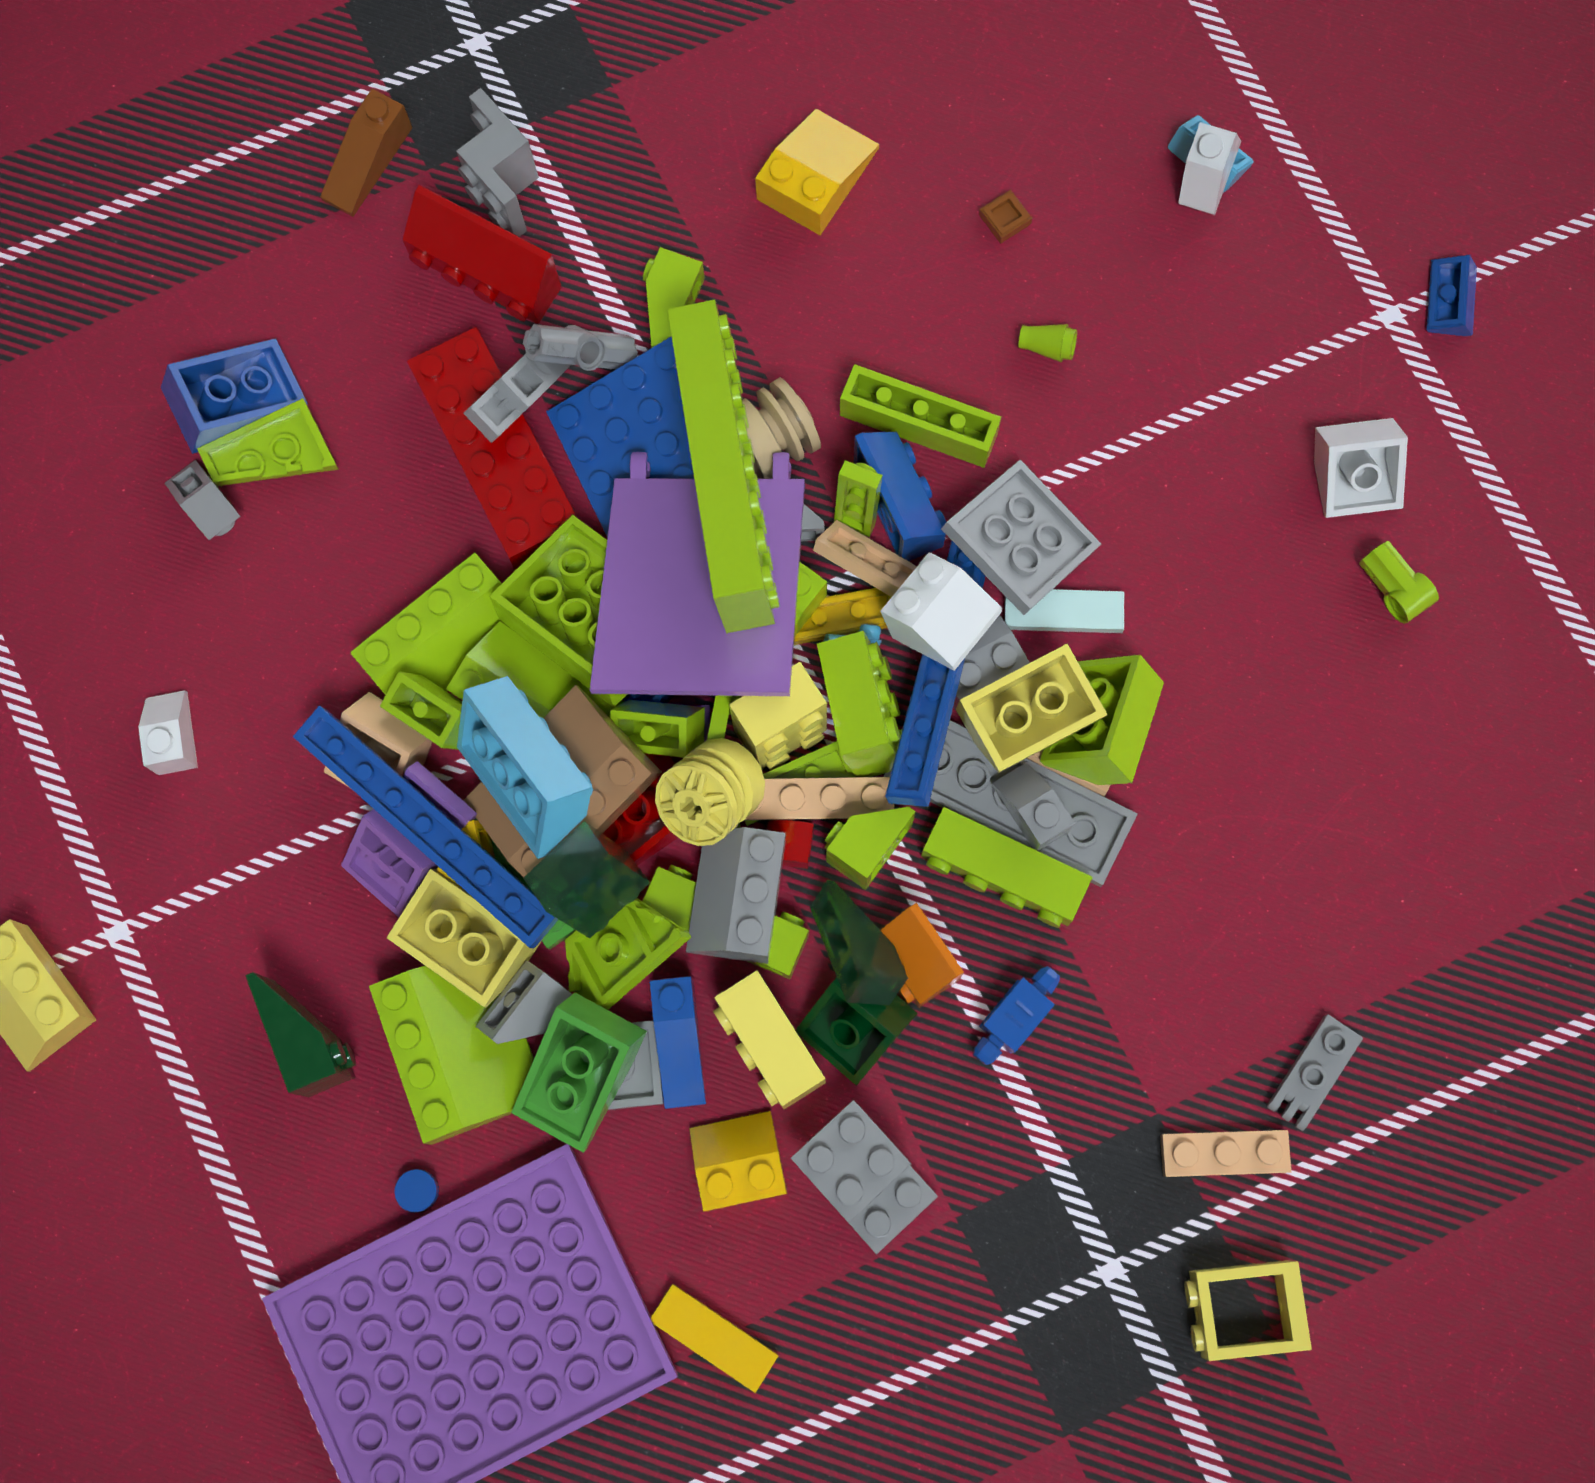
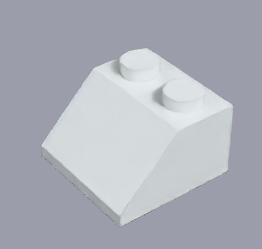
(1360, 467)
(940, 611)

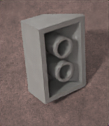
(737, 895)

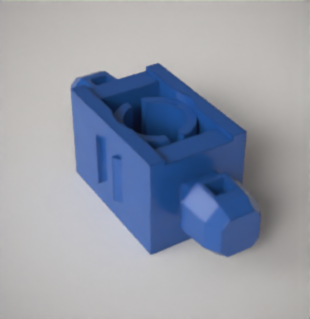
(1016, 1015)

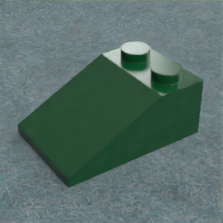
(304, 1048)

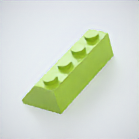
(434, 629)
(508, 654)

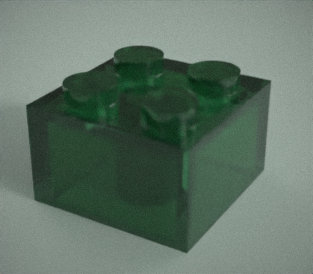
(586, 880)

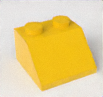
(737, 1161)

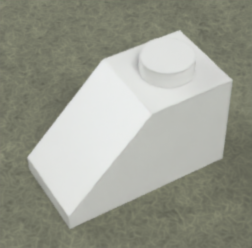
(1208, 167)
(167, 734)

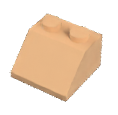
(384, 734)

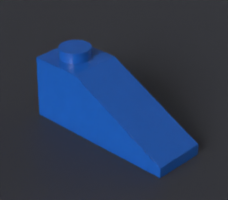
(678, 1042)

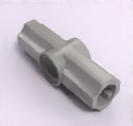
(578, 347)

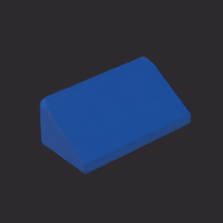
(1452, 296)

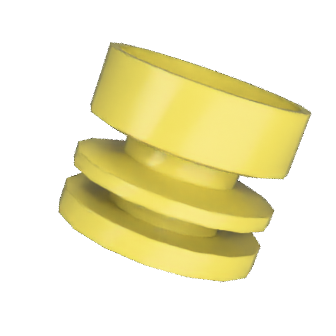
(710, 791)

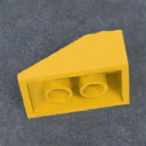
(814, 170)

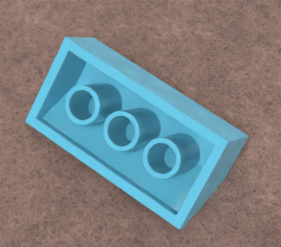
(522, 764)

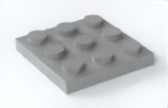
(1021, 536)

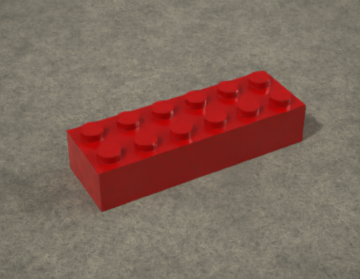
(509, 473)

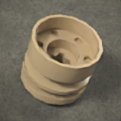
(779, 426)

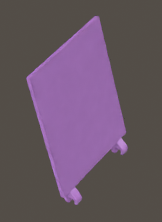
(657, 596)

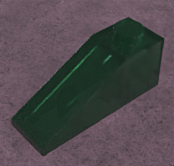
(858, 950)

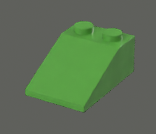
(578, 1070)

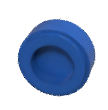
(416, 1190)

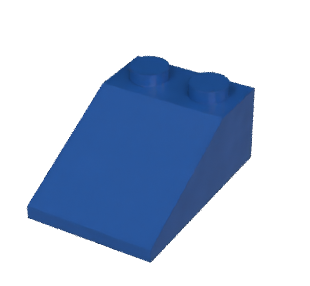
(228, 390)

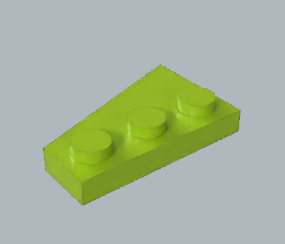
(269, 448)

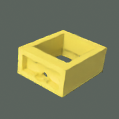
(1290, 1304)

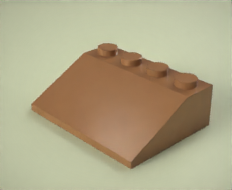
(598, 749)

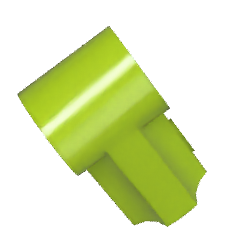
(1403, 589)

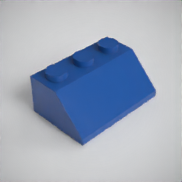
(904, 496)

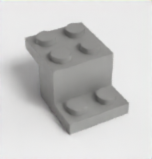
(497, 164)
(864, 1176)

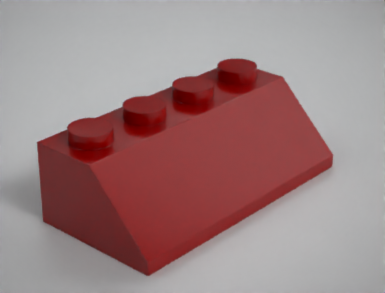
(480, 256)

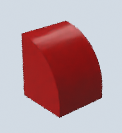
(798, 841)

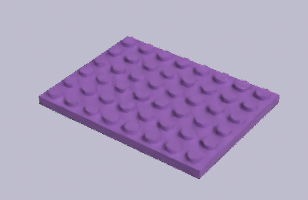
(471, 1332)

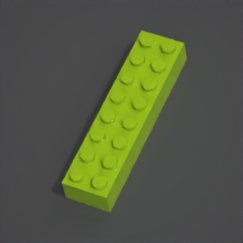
(723, 467)

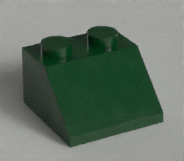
(853, 1033)

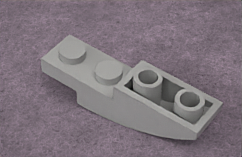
(512, 395)

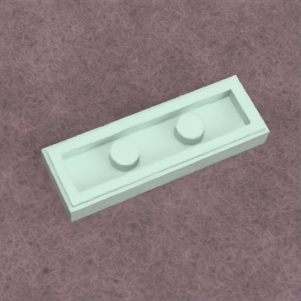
(1071, 612)

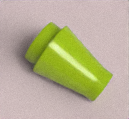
(1051, 341)

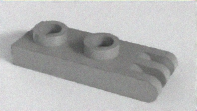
(1315, 1070)

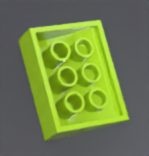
(557, 599)
(446, 1064)

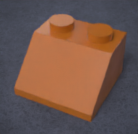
(923, 955)

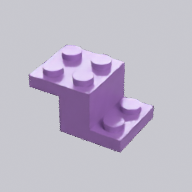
(386, 859)

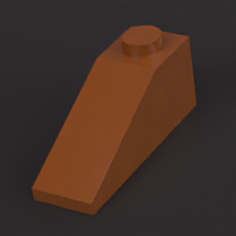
(366, 151)

